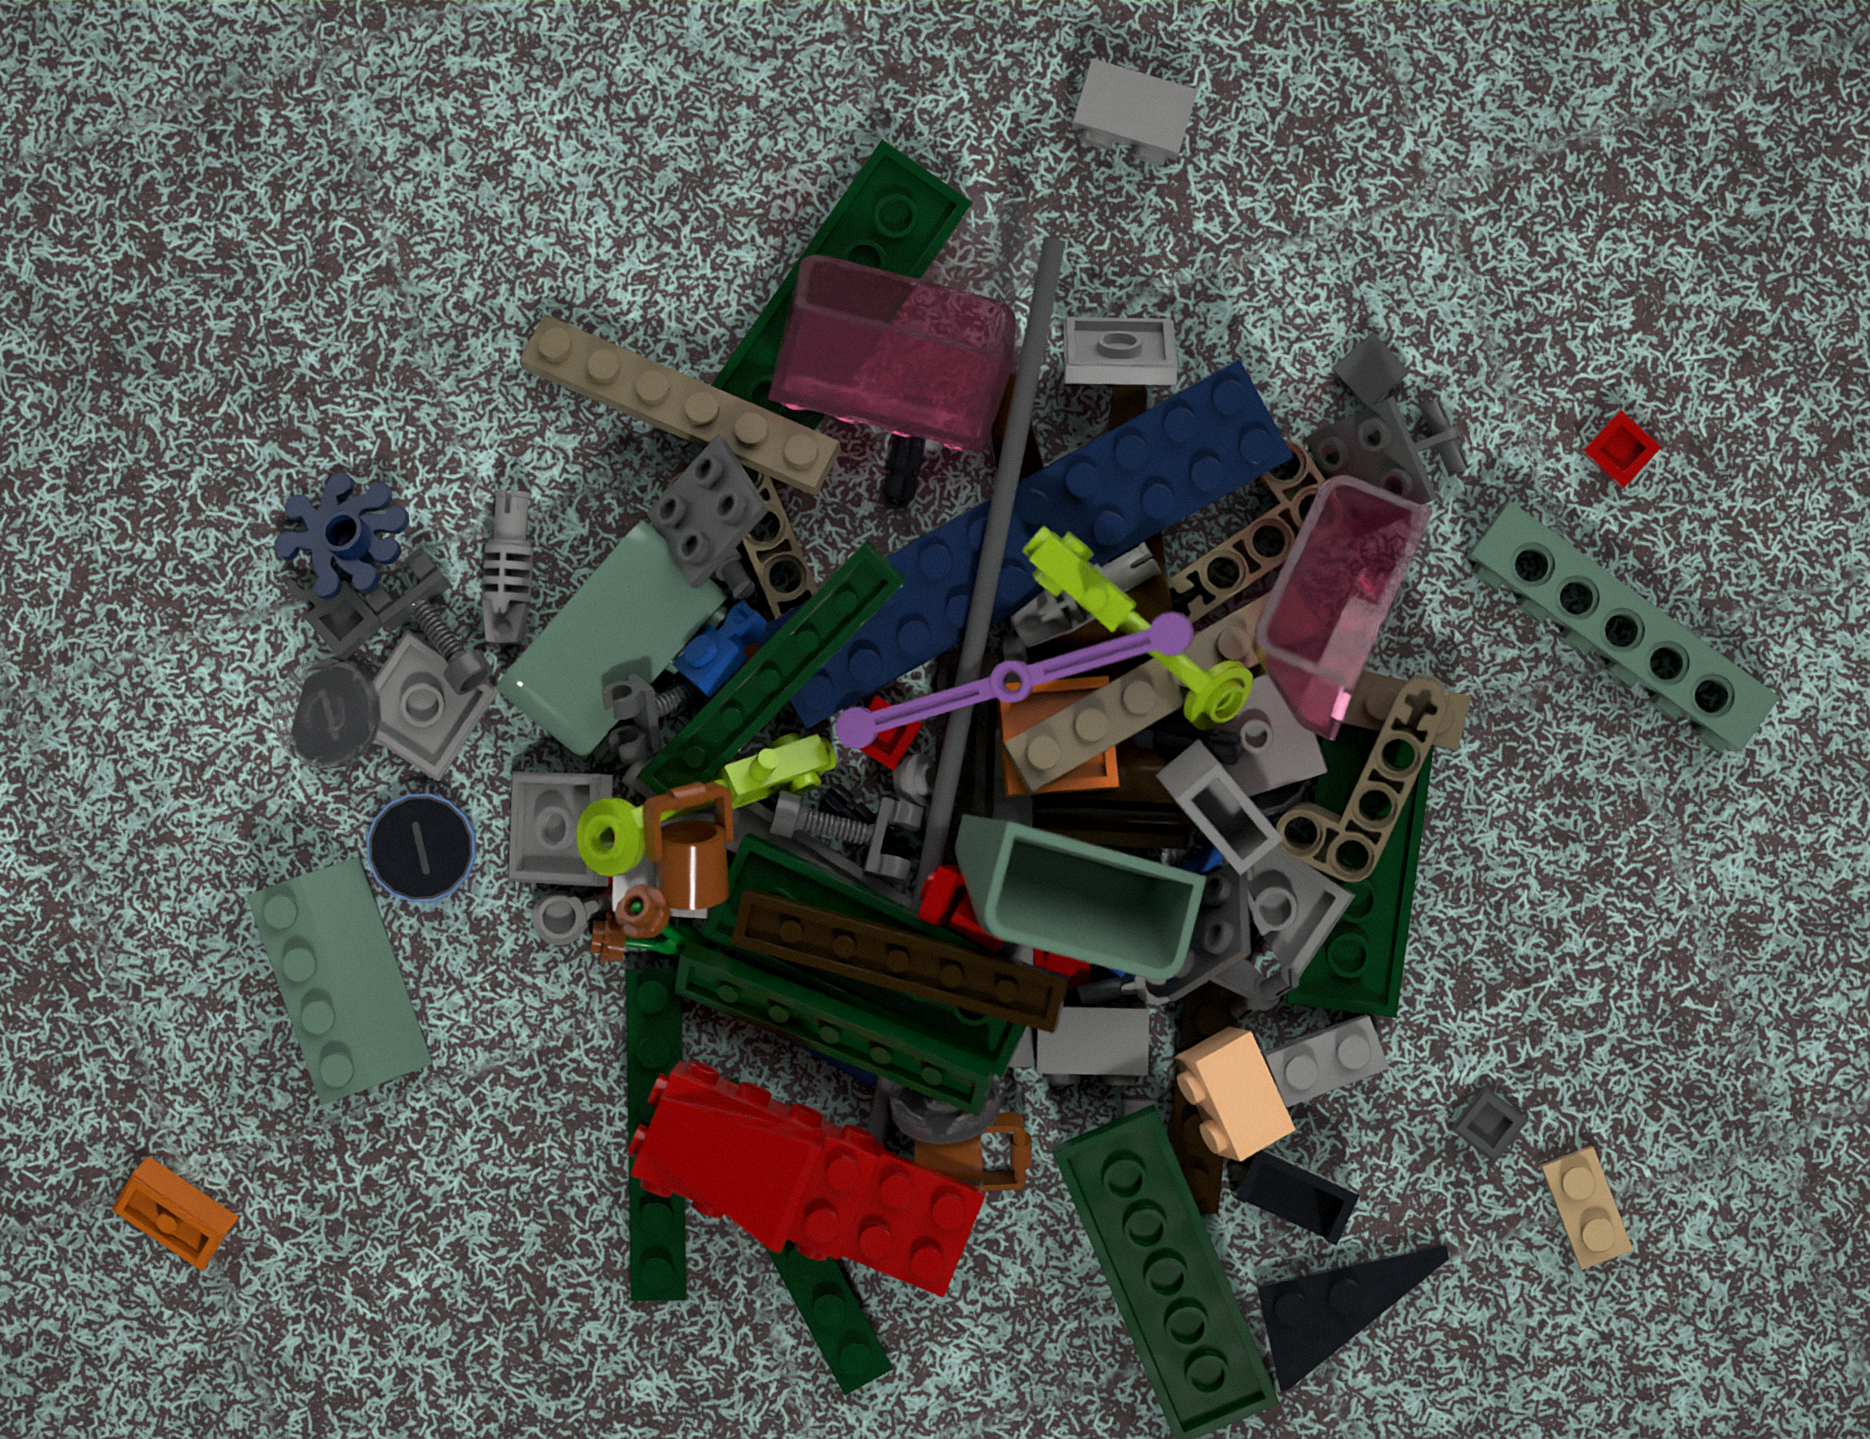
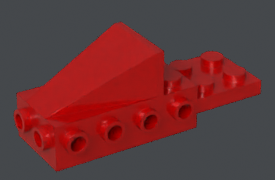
(801, 1178)

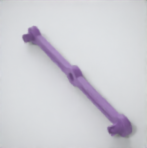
(1168, 634)

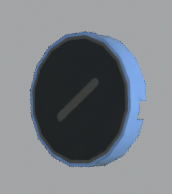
(421, 847)

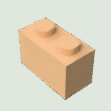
(1233, 1094)

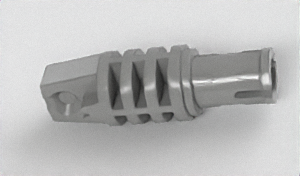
(507, 571)
(1054, 616)

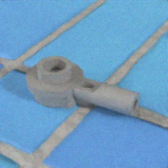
(915, 782)
(562, 916)
(1116, 987)

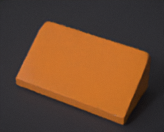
(174, 1213)

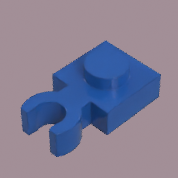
(718, 653)

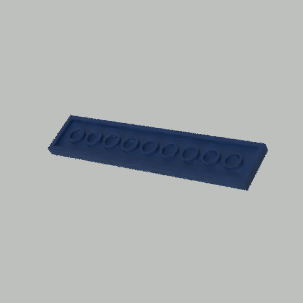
(1102, 493)

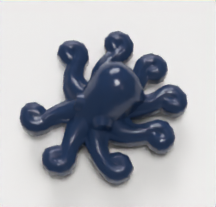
(344, 534)

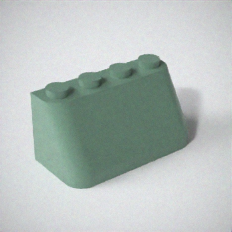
(621, 622)
(1078, 897)

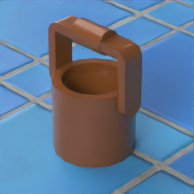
(690, 853)
(964, 1158)

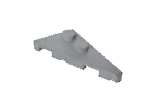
(1293, 906)

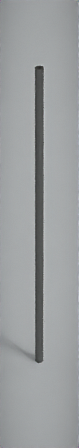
(982, 600)

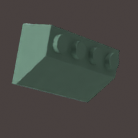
(339, 980)

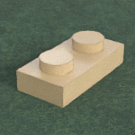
(1586, 1207)

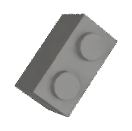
(1133, 112)
(1219, 807)
(1095, 1042)
(1325, 1059)

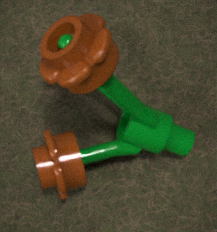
(638, 919)

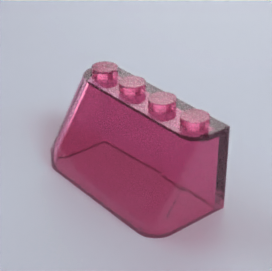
(894, 353)
(1337, 597)

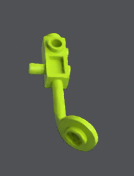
(1065, 566)
(784, 765)

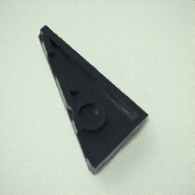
(1324, 1309)

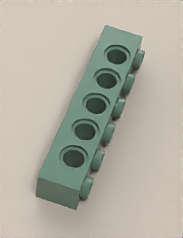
(1742, 698)

